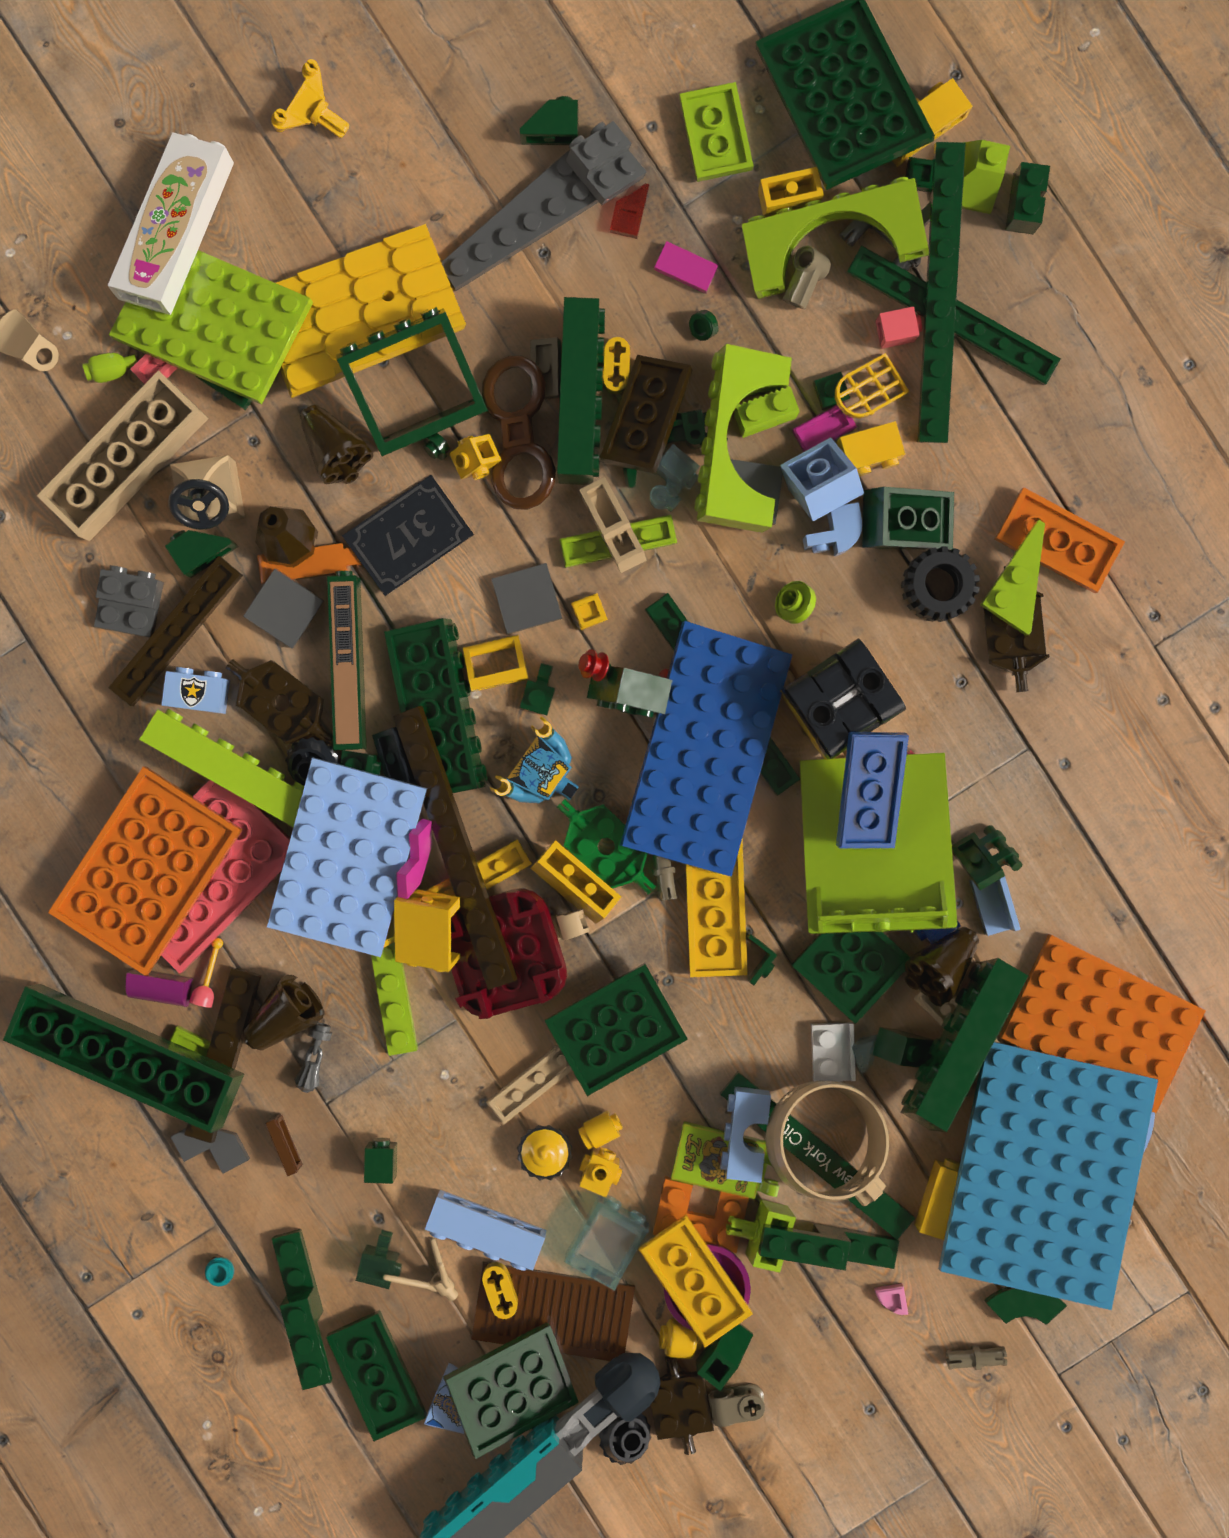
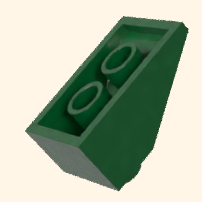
(907, 518)

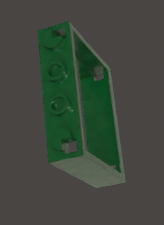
(433, 424)

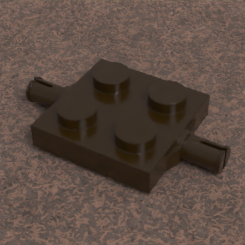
(681, 1406)

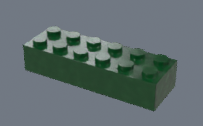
(578, 391)
(963, 1044)

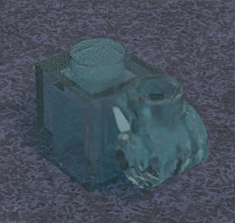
(678, 472)

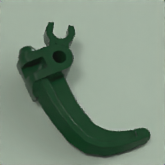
(687, 427)

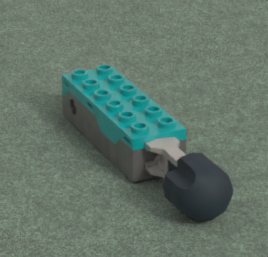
(545, 1457)

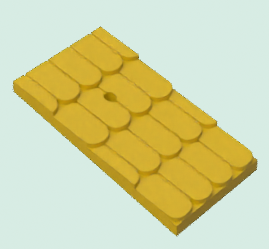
(362, 296)

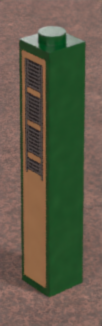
(346, 661)

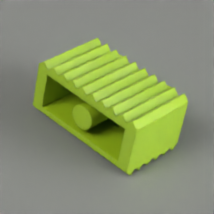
(766, 411)

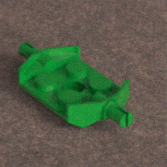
(582, 840)

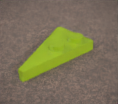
(1015, 590)

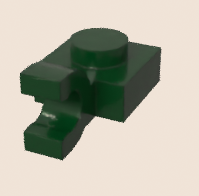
(538, 694)

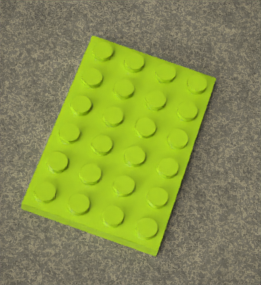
(222, 328)

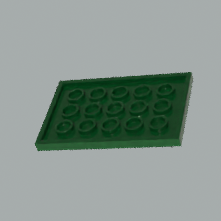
(844, 91)

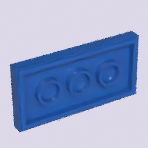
(872, 789)

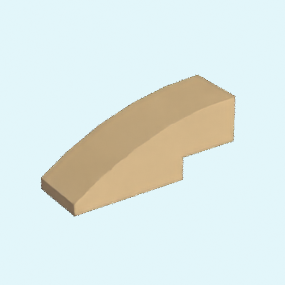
(613, 525)

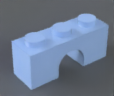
(747, 1108)

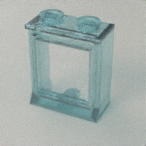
(607, 1241)

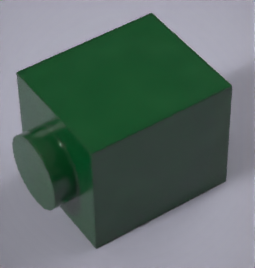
(380, 1161)

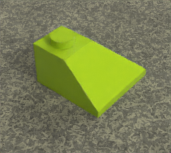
(983, 174)

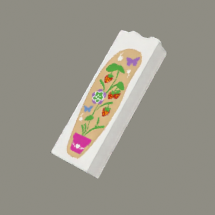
(171, 223)

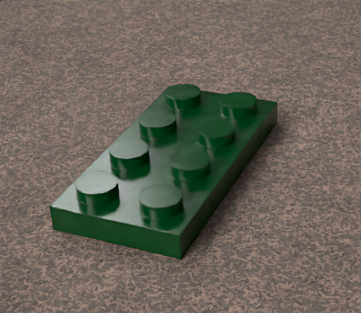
(376, 1375)

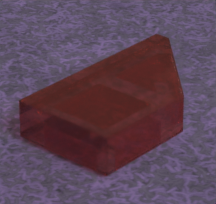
(629, 213)

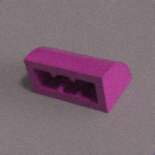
(159, 987)

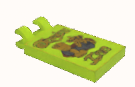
(700, 1162)

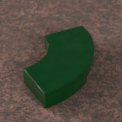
(1017, 1303)

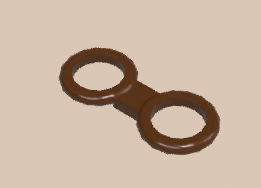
(518, 432)

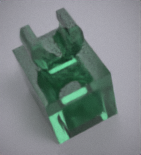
(378, 1262)

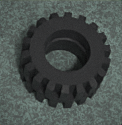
(962, 575)

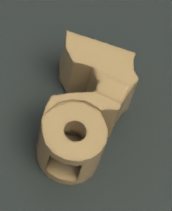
(570, 924)

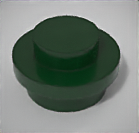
(436, 446)

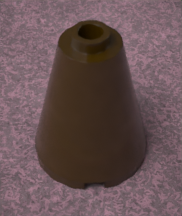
(283, 1014)

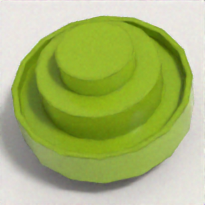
(795, 602)

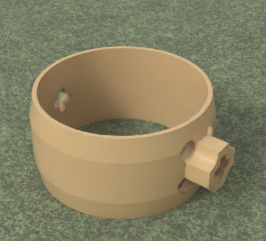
(866, 1183)

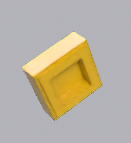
(589, 611)

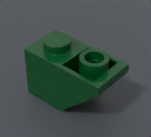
(902, 1047)
(723, 1356)

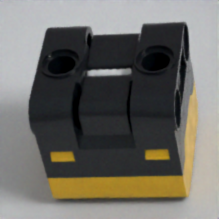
(842, 697)

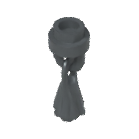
(308, 1076)

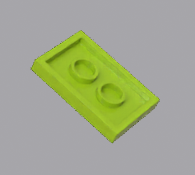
(716, 132)

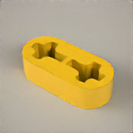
(610, 365)
(493, 1293)

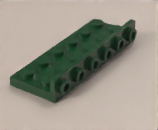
(431, 676)

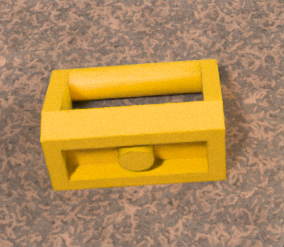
(497, 679)

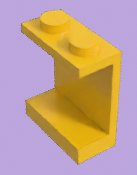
(425, 930)

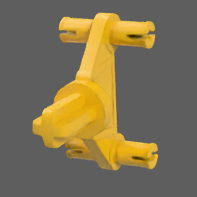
(309, 106)

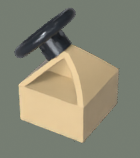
(206, 492)

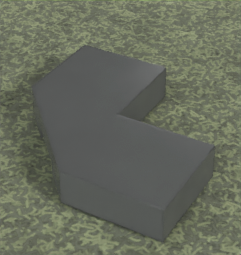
(226, 1149)

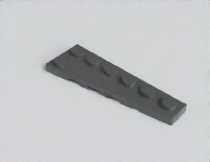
(531, 215)

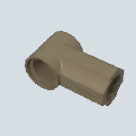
(810, 268)

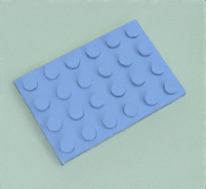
(346, 857)

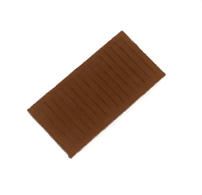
(582, 1312)

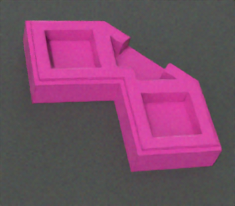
(412, 872)

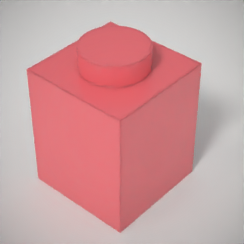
(898, 327)

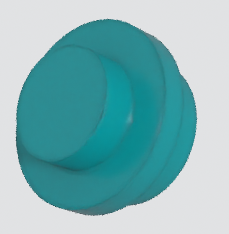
(219, 1271)

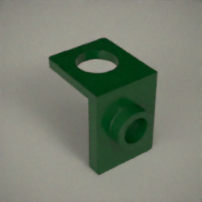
(765, 966)

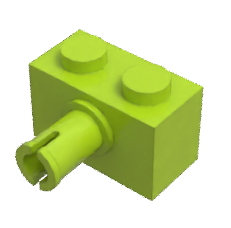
(768, 1213)

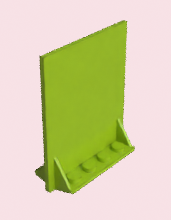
(879, 887)

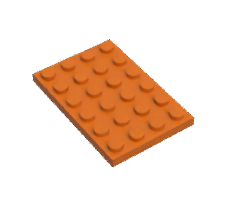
(145, 870)
(1101, 1016)

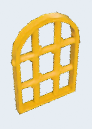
(873, 378)

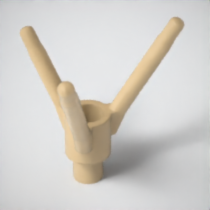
(439, 1283)

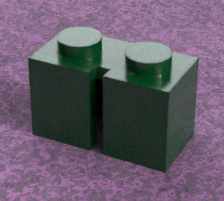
(1027, 198)

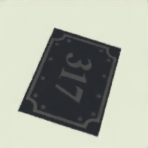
(408, 535)

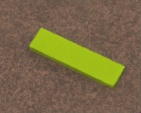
(592, 548)

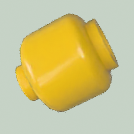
(678, 1340)

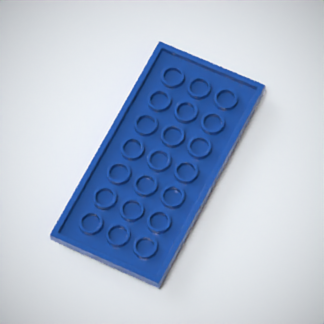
(706, 749)

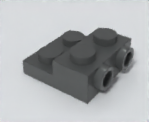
(605, 162)
(128, 601)

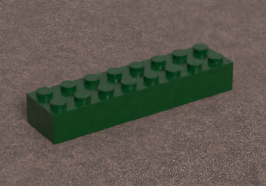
(124, 1057)

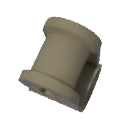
(733, 1406)

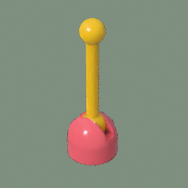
(203, 994)

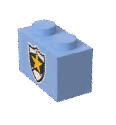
(196, 691)

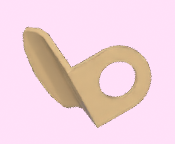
(23, 341)

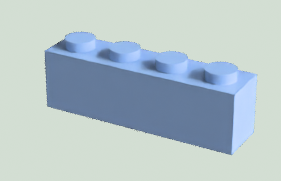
(485, 1230)

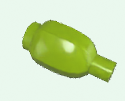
(107, 366)

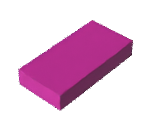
(686, 267)
(827, 425)

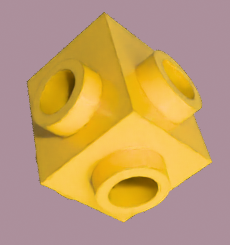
(475, 456)
(597, 1180)

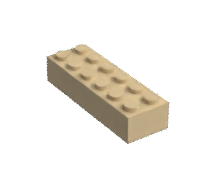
(122, 456)

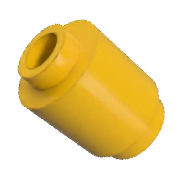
(600, 1130)

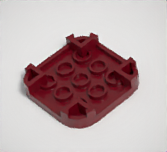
(532, 949)

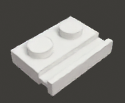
(833, 1052)

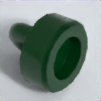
(703, 325)

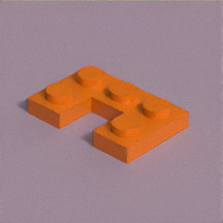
(674, 1205)

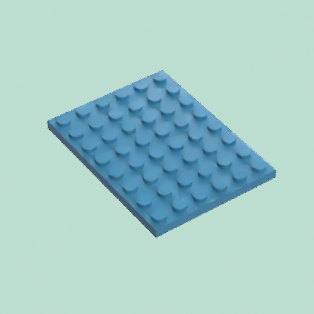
(1048, 1175)

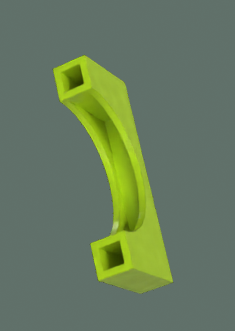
(889, 208)
(723, 494)

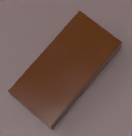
(284, 1144)

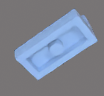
(995, 907)

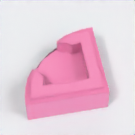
(893, 1298)

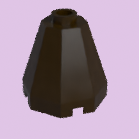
(285, 535)

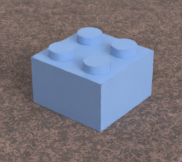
(822, 479)

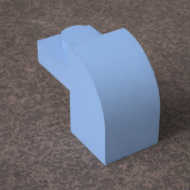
(845, 530)

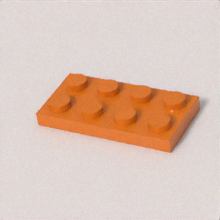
(1069, 542)

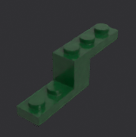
(828, 1246)
(301, 1309)

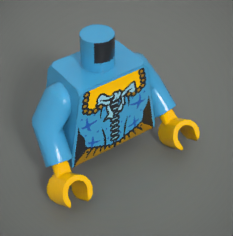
(540, 770)

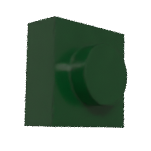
(825, 390)

